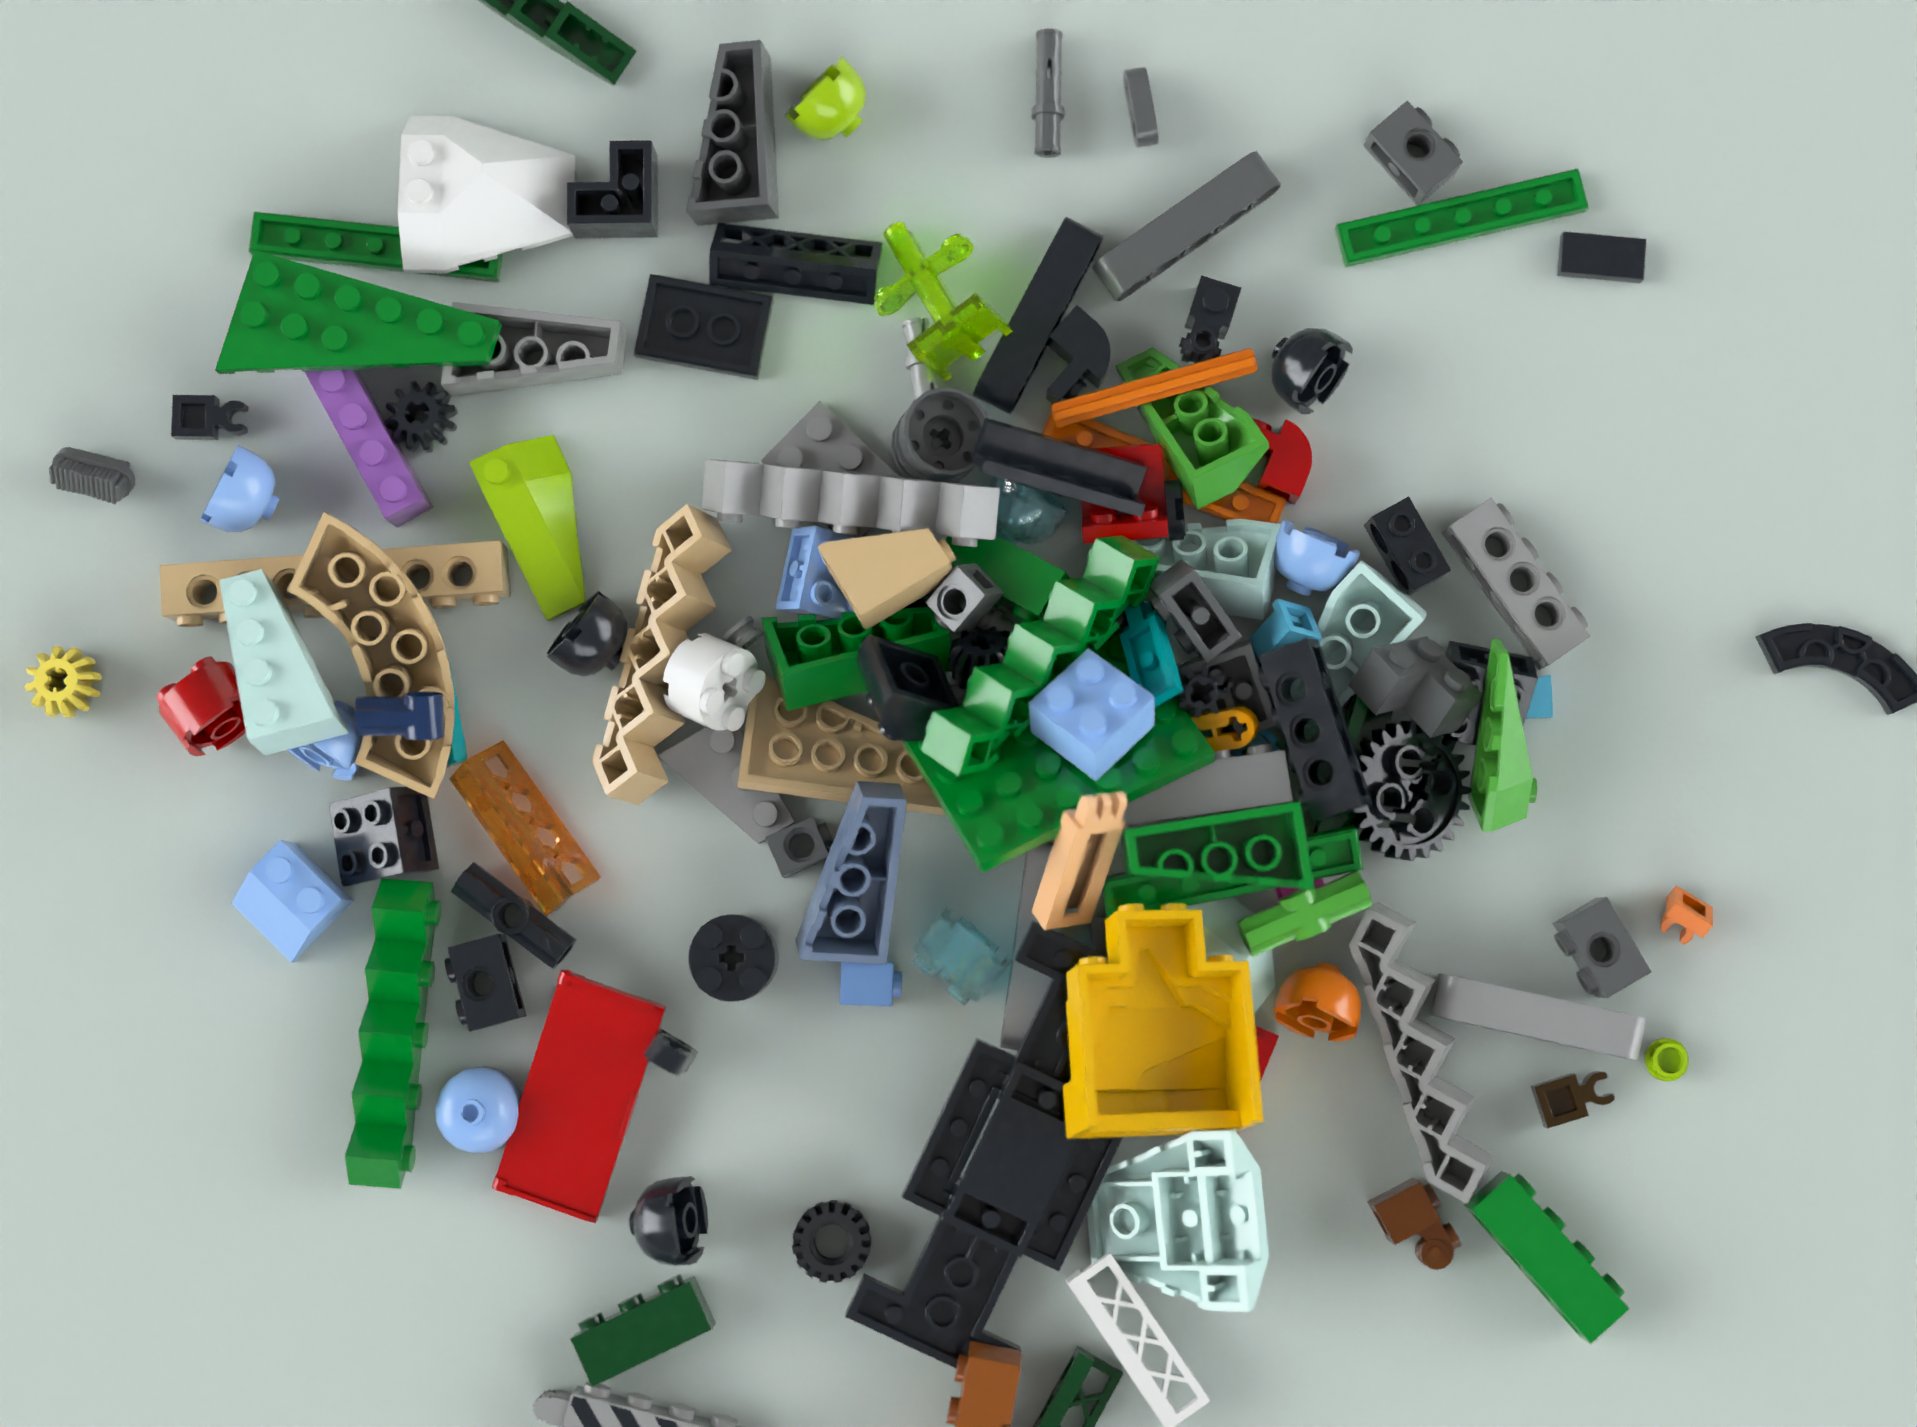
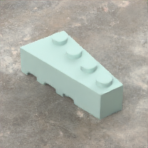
(274, 670)

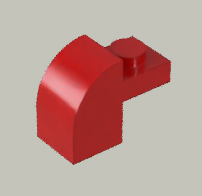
(1287, 460)

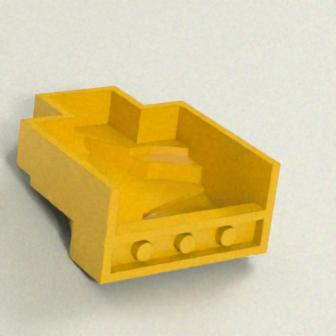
(1160, 1032)

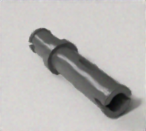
(1048, 106)

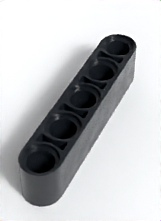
(1038, 315)

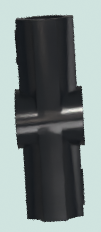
(491, 900)

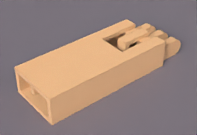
(1080, 861)

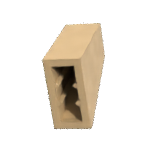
(887, 570)

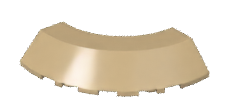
(390, 640)

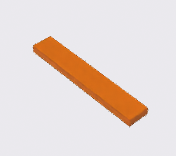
(1245, 503)

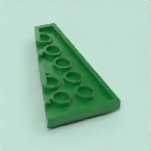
(328, 322)

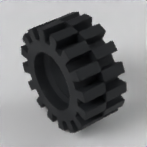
(831, 1268)

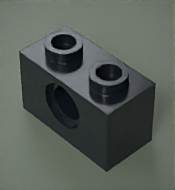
(503, 1001)

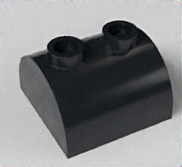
(903, 687)

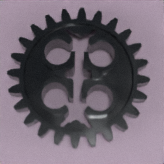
(1410, 791)

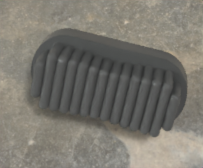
(91, 474)

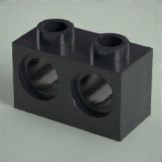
(1407, 546)

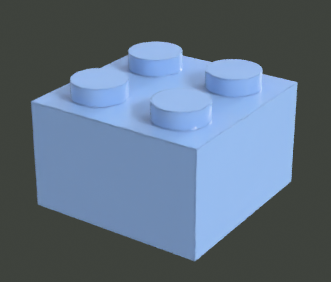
(1092, 714)

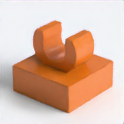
(1688, 912)

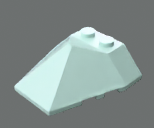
(1186, 1220)

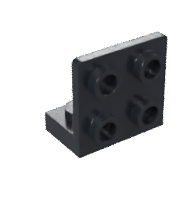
(1474, 663)
(383, 835)

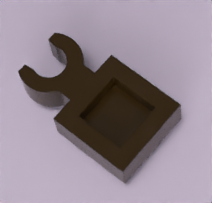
(1564, 1099)

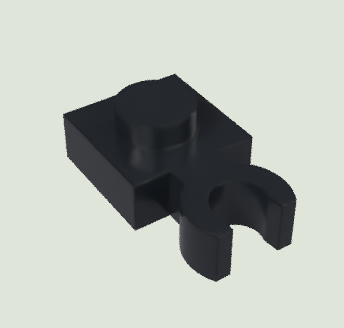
(200, 417)

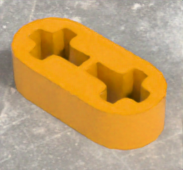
(1227, 740)

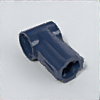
(412, 715)

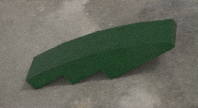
(569, 34)

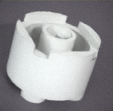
(712, 682)

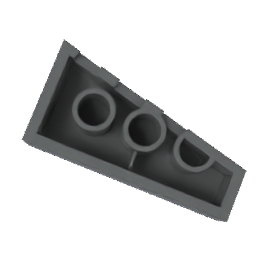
(737, 150)

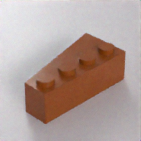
(988, 1386)

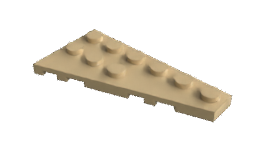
(823, 753)

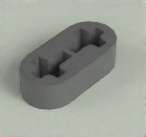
(1140, 107)

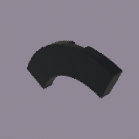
(1846, 652)

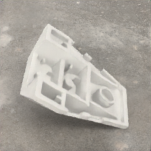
(476, 193)

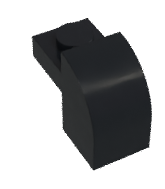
(1086, 350)

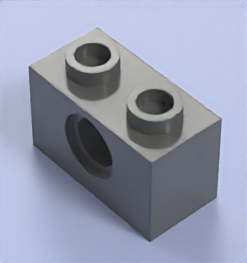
(1414, 175)
(1622, 961)

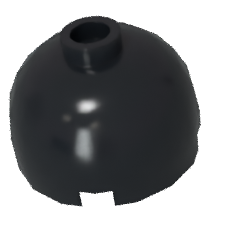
(1309, 367)
(591, 638)
(670, 1220)

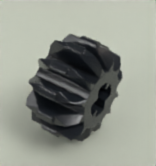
(434, 406)
(976, 650)

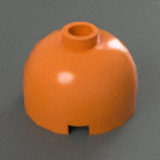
(1319, 1001)

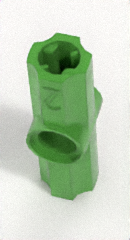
(1304, 913)

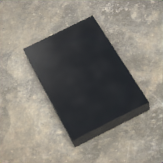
(703, 326)

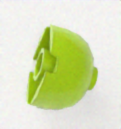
(830, 103)

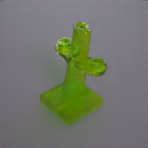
(955, 327)

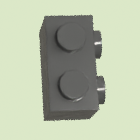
(1194, 610)

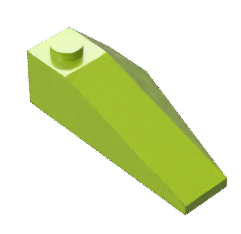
(534, 506)

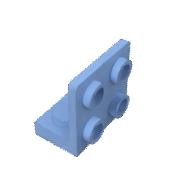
(805, 578)

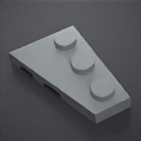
(712, 766)

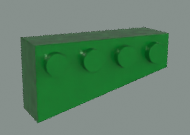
(819, 657)
(1233, 847)

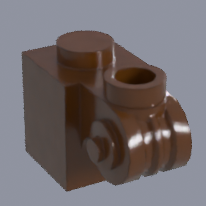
(1411, 1211)

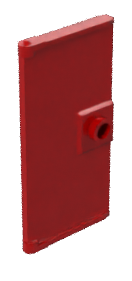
(579, 1096)

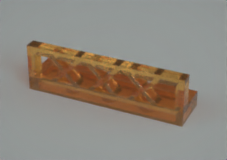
(516, 830)

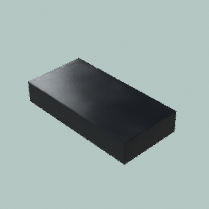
(1601, 257)

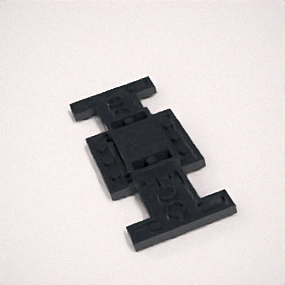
(1019, 1190)

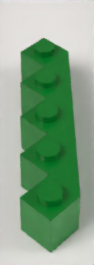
(1077, 617)
(393, 1034)

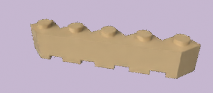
(671, 603)

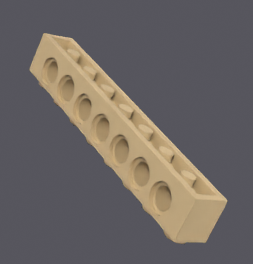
(185, 582)

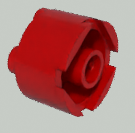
(204, 707)

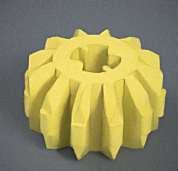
(49, 681)

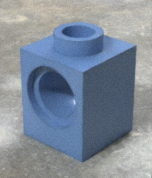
(869, 984)

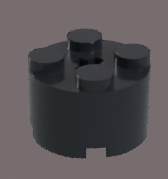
(715, 975)

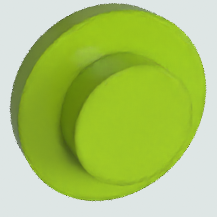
(1666, 1059)

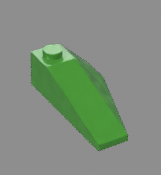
(1200, 434)
(1501, 764)

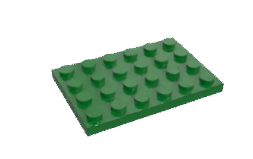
(1030, 784)

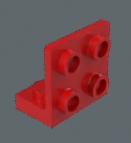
(1107, 522)

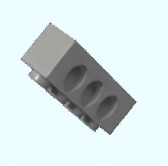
(1516, 608)

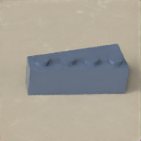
(857, 887)

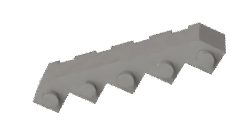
(849, 500)
(1417, 1053)

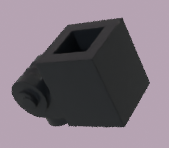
(1208, 319)

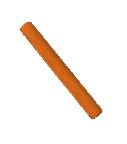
(1154, 387)

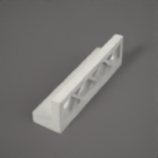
(1124, 1350)

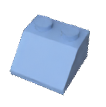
(290, 899)

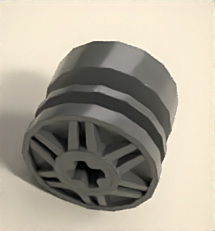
(943, 414)

